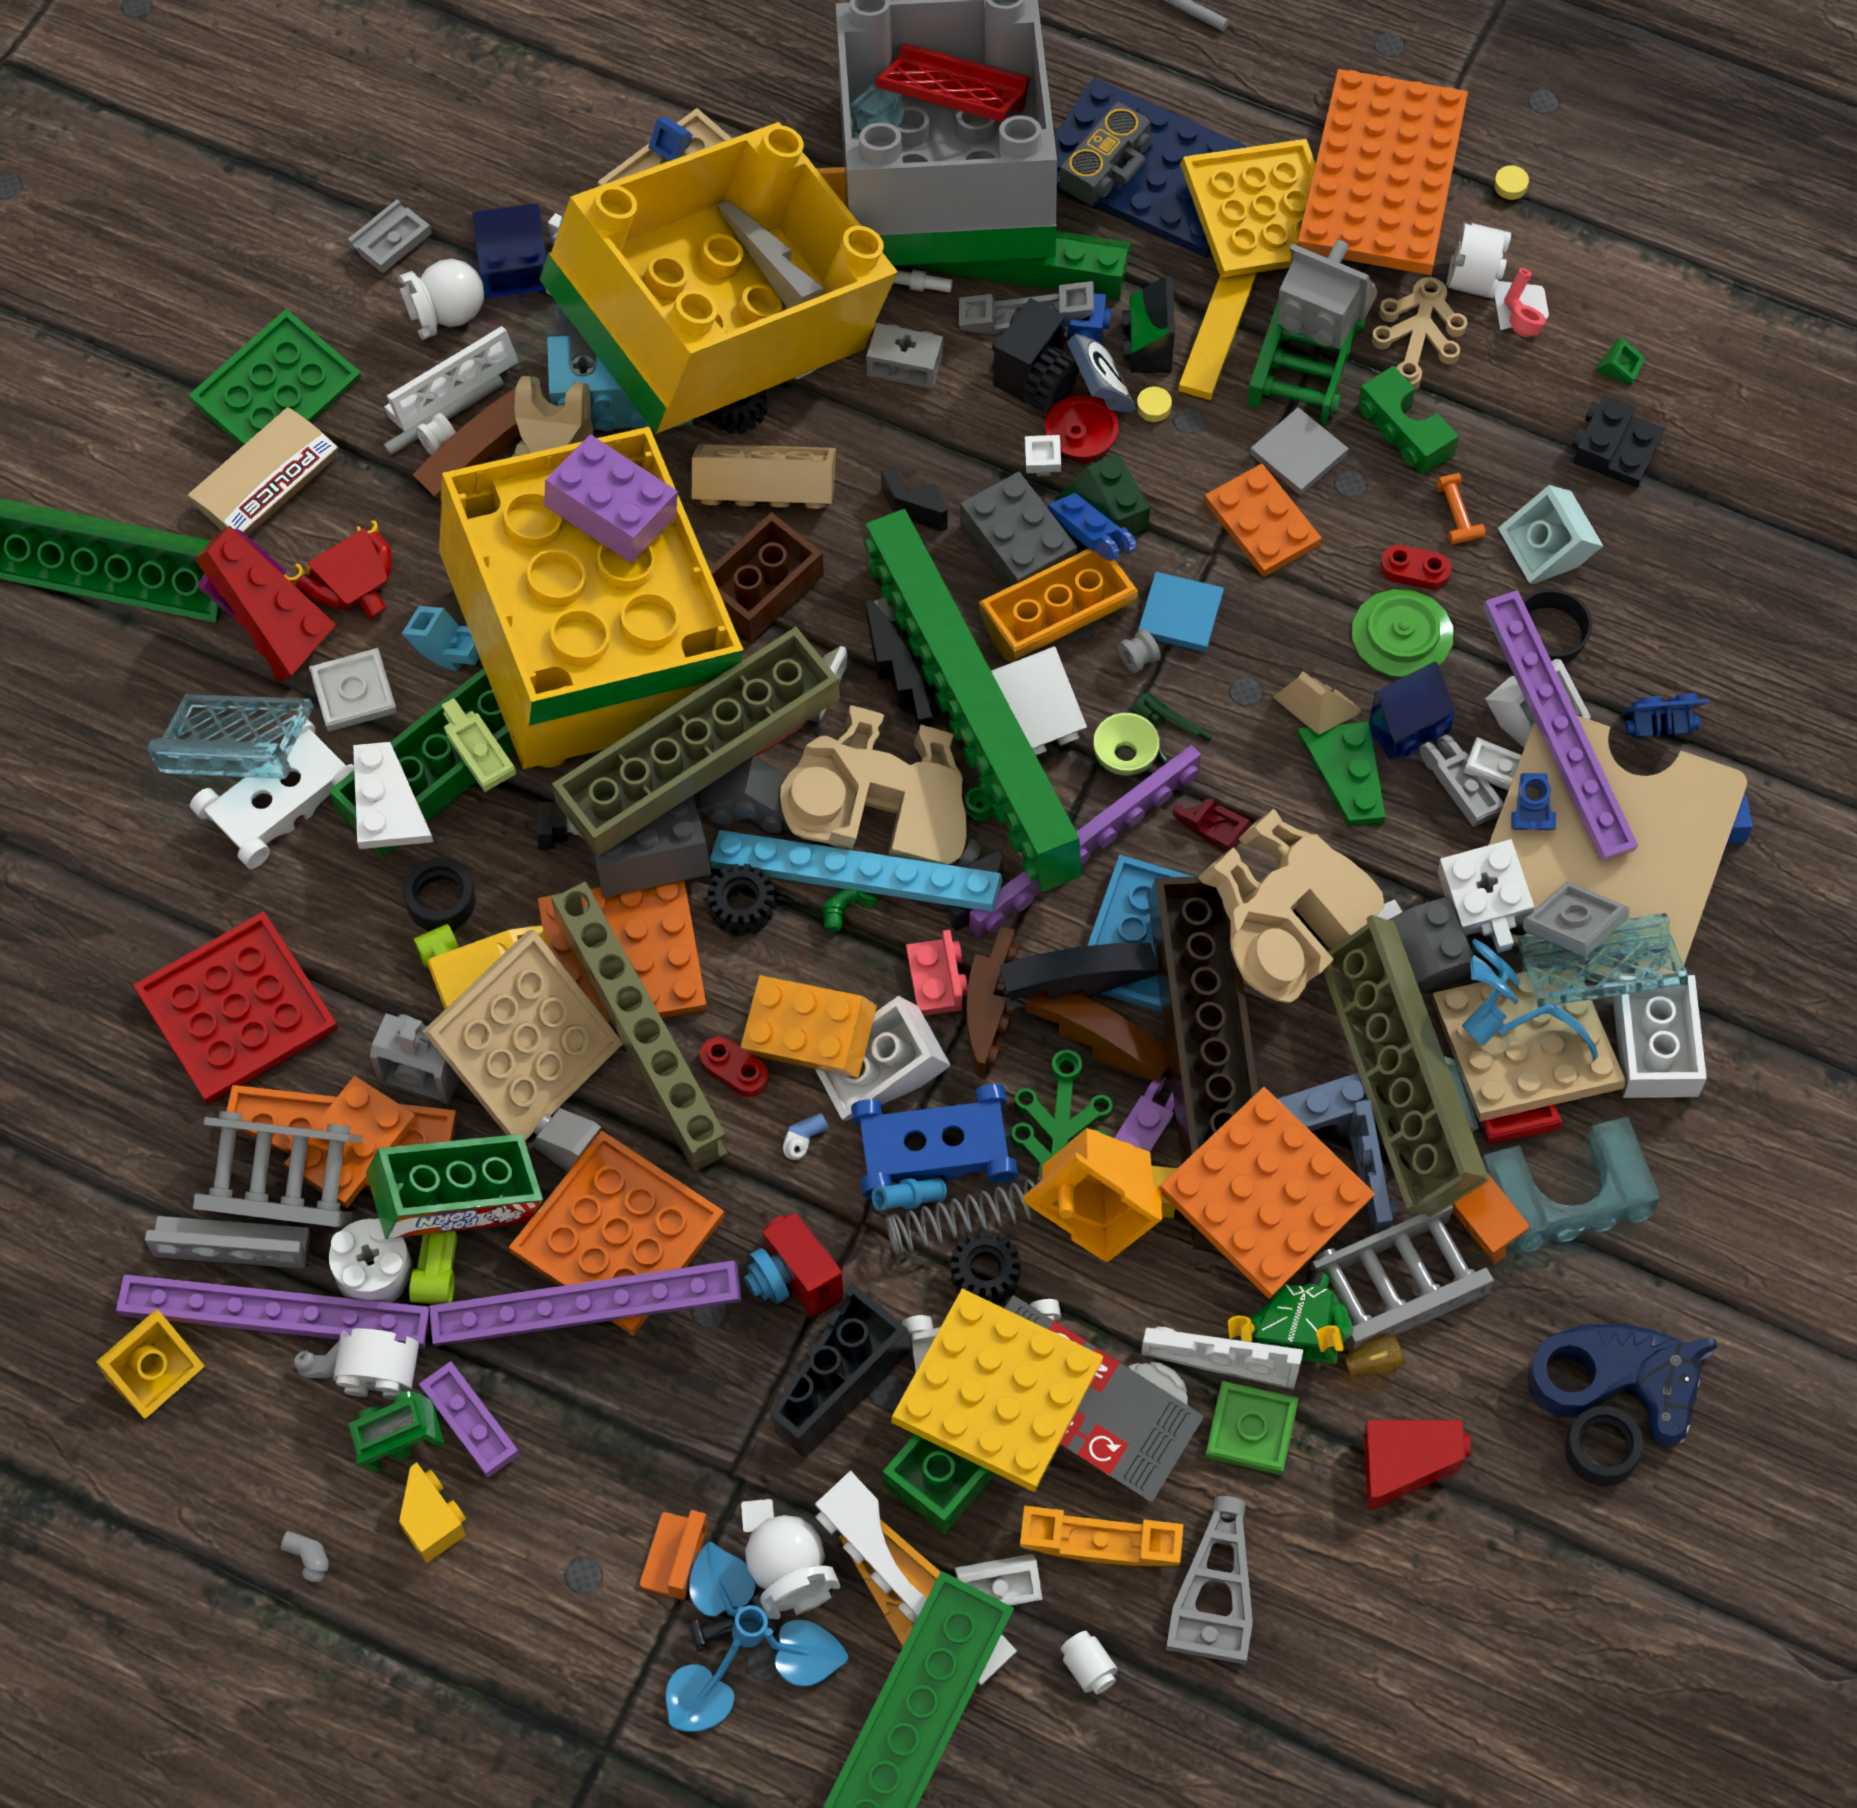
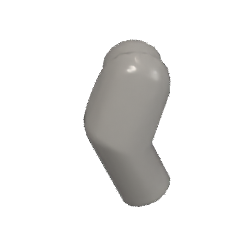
(311, 1554)

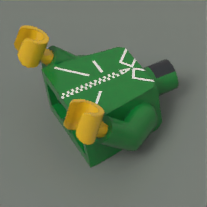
(1300, 1318)

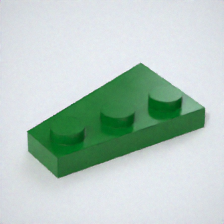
(1349, 769)

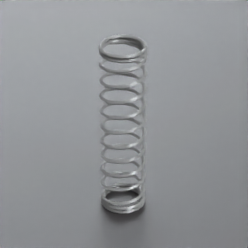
(893, 1230)

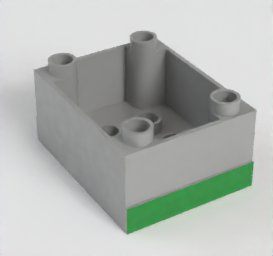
(946, 178)

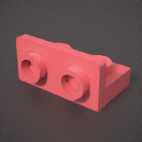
(936, 976)

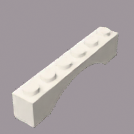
(856, 1516)

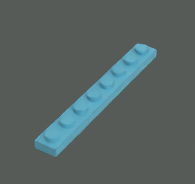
(858, 870)

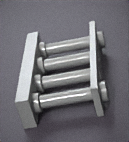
(291, 1205)
(1398, 1314)

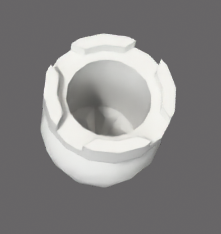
(444, 295)
(788, 1563)

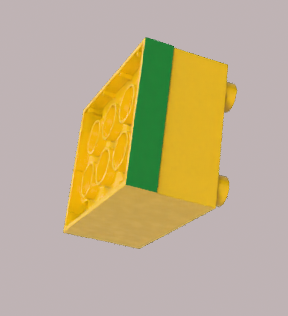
(682, 303)
(567, 626)

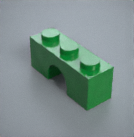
(1421, 442)

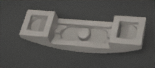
(989, 316)

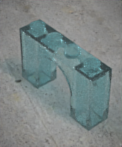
(1625, 1192)

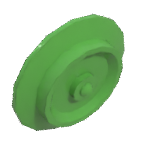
(1401, 632)

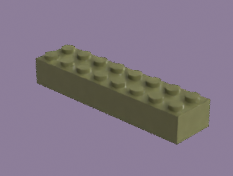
(696, 741)

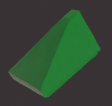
(1621, 362)

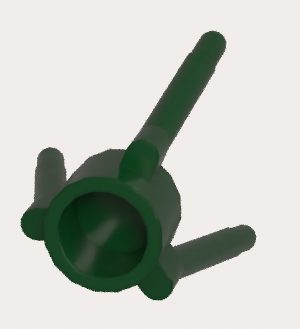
(1157, 713)

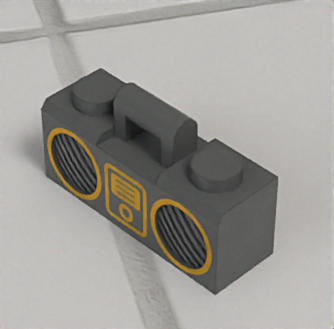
(1099, 158)

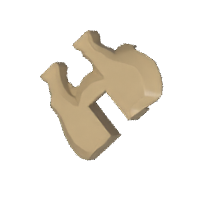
(837, 778)
(1322, 885)

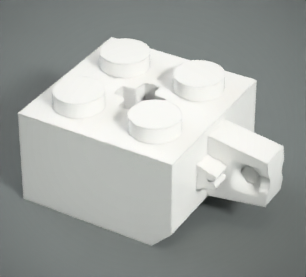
(1477, 910)

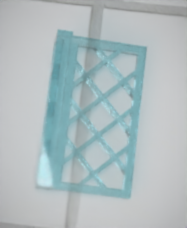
(226, 755)
(1631, 941)

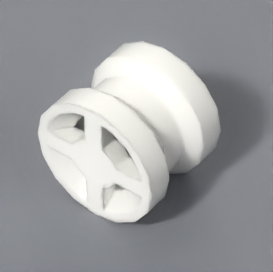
(435, 433)

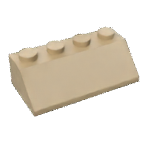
(763, 475)

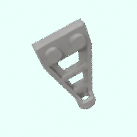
(1206, 1633)

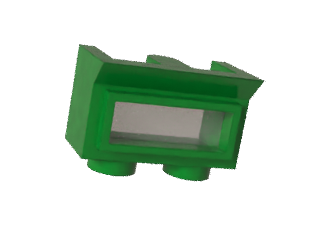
(394, 1429)

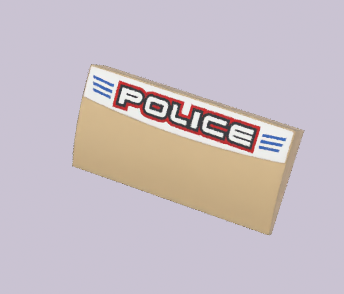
(264, 473)

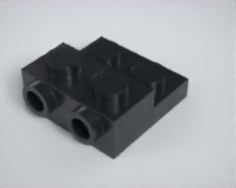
(1617, 441)

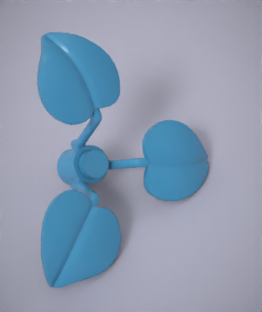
(1489, 1017)
(718, 1585)

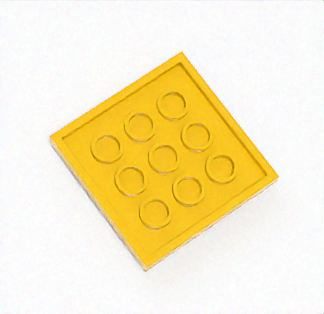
(1251, 203)
(997, 1390)

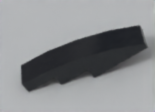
(896, 662)
(1089, 967)

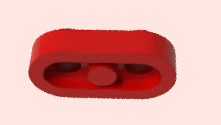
(1415, 568)
(732, 1065)

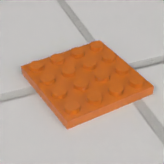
(657, 939)
(1266, 1192)
(615, 1221)

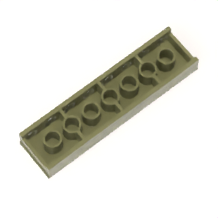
(639, 1027)
(1406, 1069)

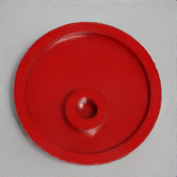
(1084, 427)

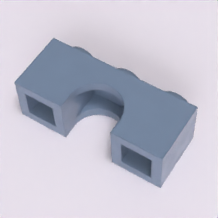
(1327, 1103)

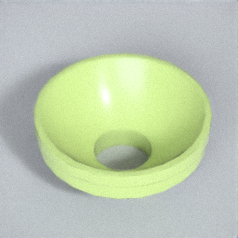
(1130, 731)

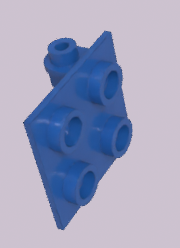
(1677, 708)

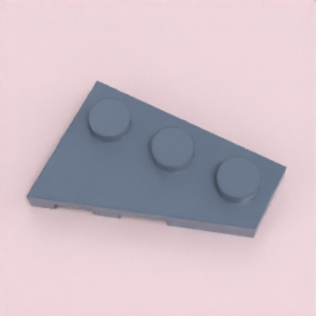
(1370, 1167)

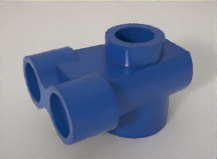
(1533, 813)

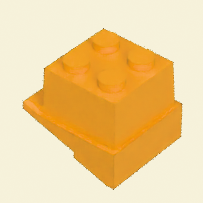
(1099, 1193)

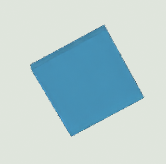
(1181, 611)

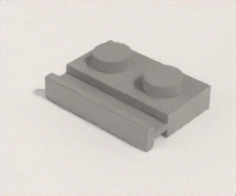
(389, 236)

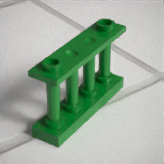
(1273, 357)

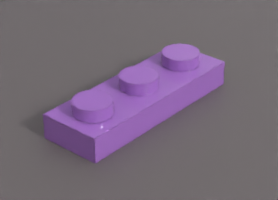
(469, 1419)

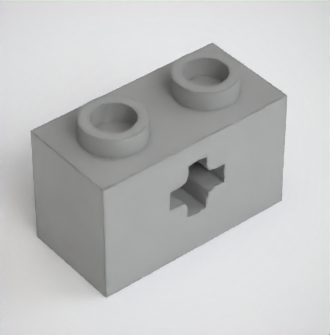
(904, 355)

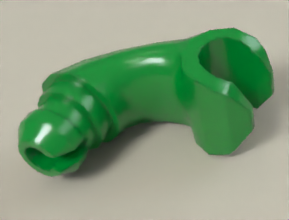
(835, 906)

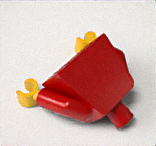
(349, 573)

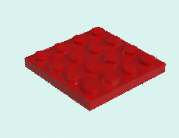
(235, 1007)

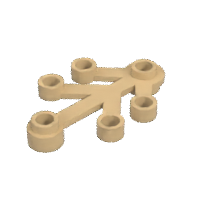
(1420, 326)

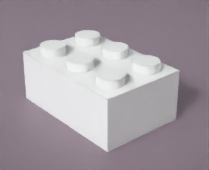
(1660, 1042)

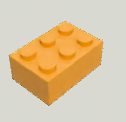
(809, 1026)

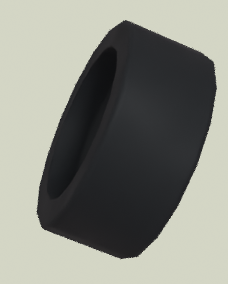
(436, 870)
(1619, 1421)

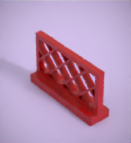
(955, 83)

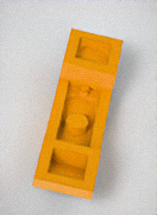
(1101, 1540)

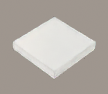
(353, 689)

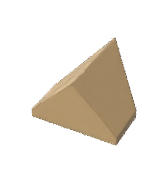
(1316, 704)

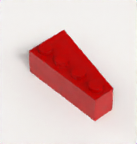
(265, 602)

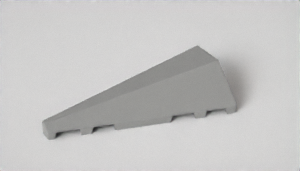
(772, 258)

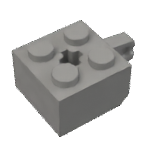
(409, 1061)

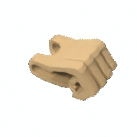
(548, 425)

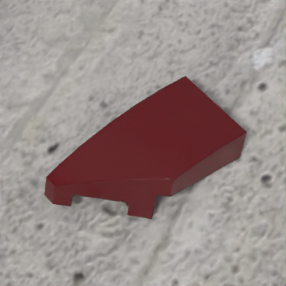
(1213, 823)

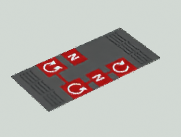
(1124, 1419)

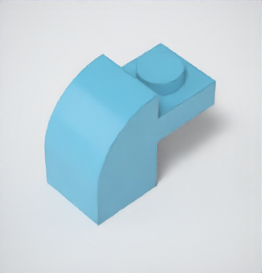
(441, 638)

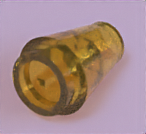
(1375, 1357)

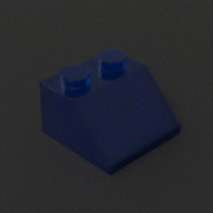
(1411, 712)

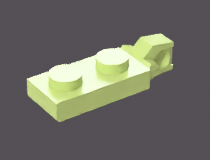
(477, 746)

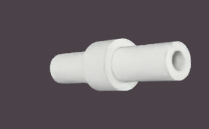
(919, 280)

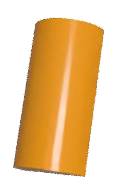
(1055, 603)

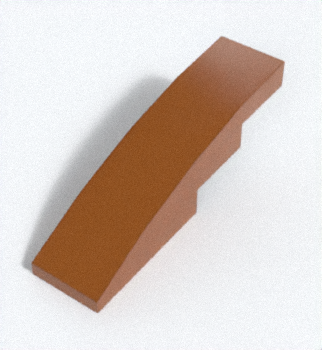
(473, 444)

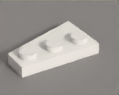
(384, 801)

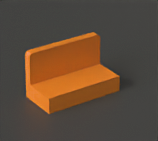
(1490, 1219)
(674, 1554)

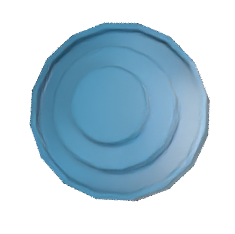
(767, 1276)

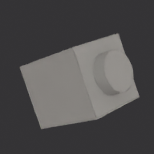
(564, 1137)

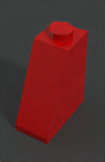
(812, 1271)
(1410, 1456)

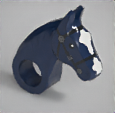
(1624, 1358)

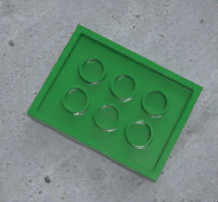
(271, 372)

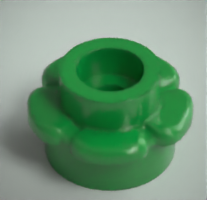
(974, 797)

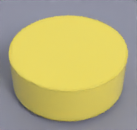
(1511, 182)
(1154, 404)

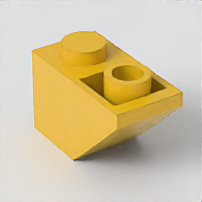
(426, 1516)

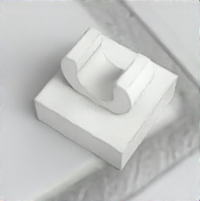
(1043, 455)

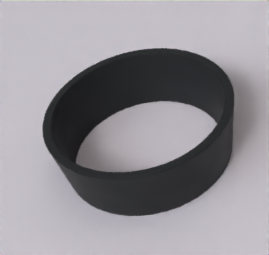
(1571, 605)

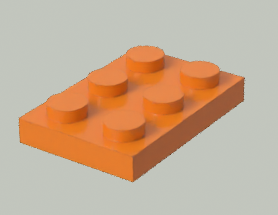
(1262, 520)
(368, 1114)

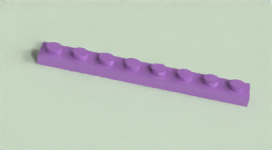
(1560, 726)
(1097, 833)
(585, 1303)
(268, 1309)

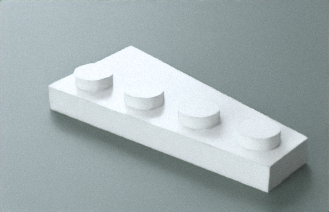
(1235, 1358)

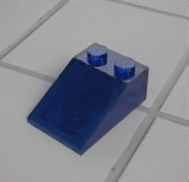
(510, 249)

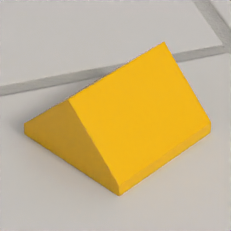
(149, 1364)

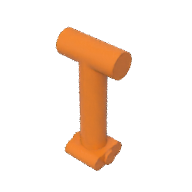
(1464, 531)

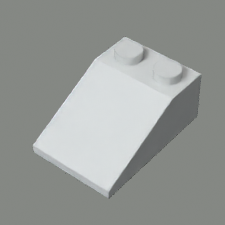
(897, 1059)

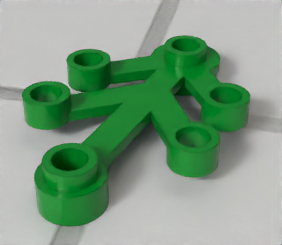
(1061, 1128)

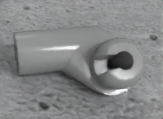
(316, 1365)

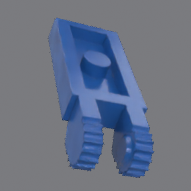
(1091, 527)

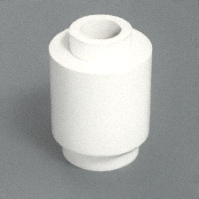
(1089, 1663)

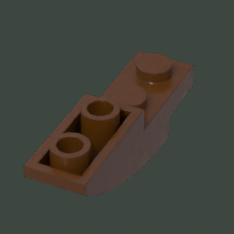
(986, 1003)

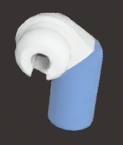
(799, 1135)

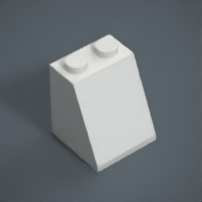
(1041, 699)

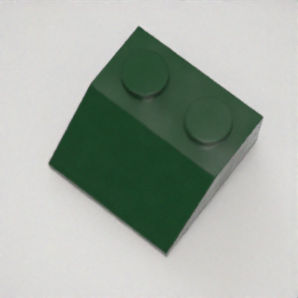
(1113, 493)

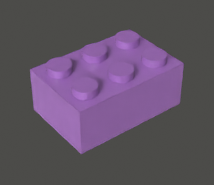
(610, 498)

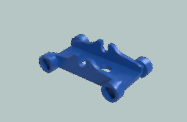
(981, 1150)

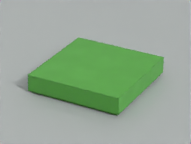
(1252, 1428)

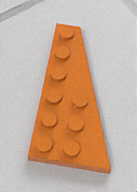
(305, 1110)

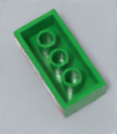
(453, 1186)

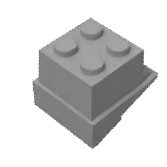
(1324, 296)

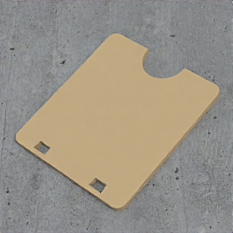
(1676, 819)

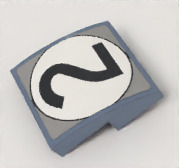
(1101, 373)

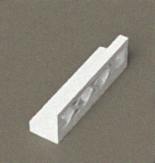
(451, 379)

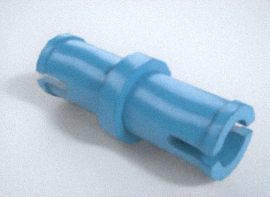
(909, 1193)

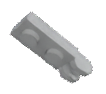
(1470, 793)

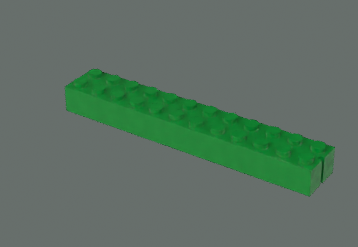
(973, 701)

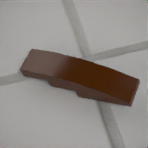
(1108, 1033)

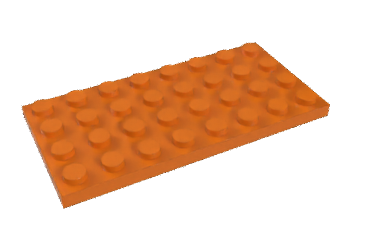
(1383, 171)

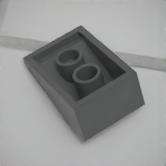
(1434, 944)

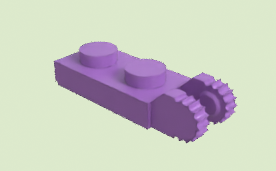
(1148, 1119)

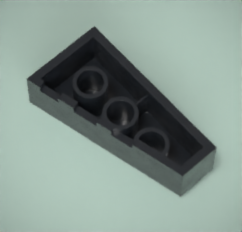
(840, 1370)

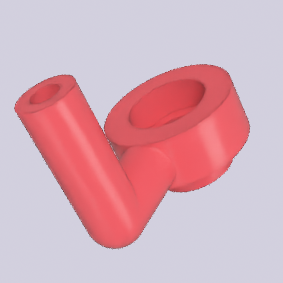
(1524, 319)

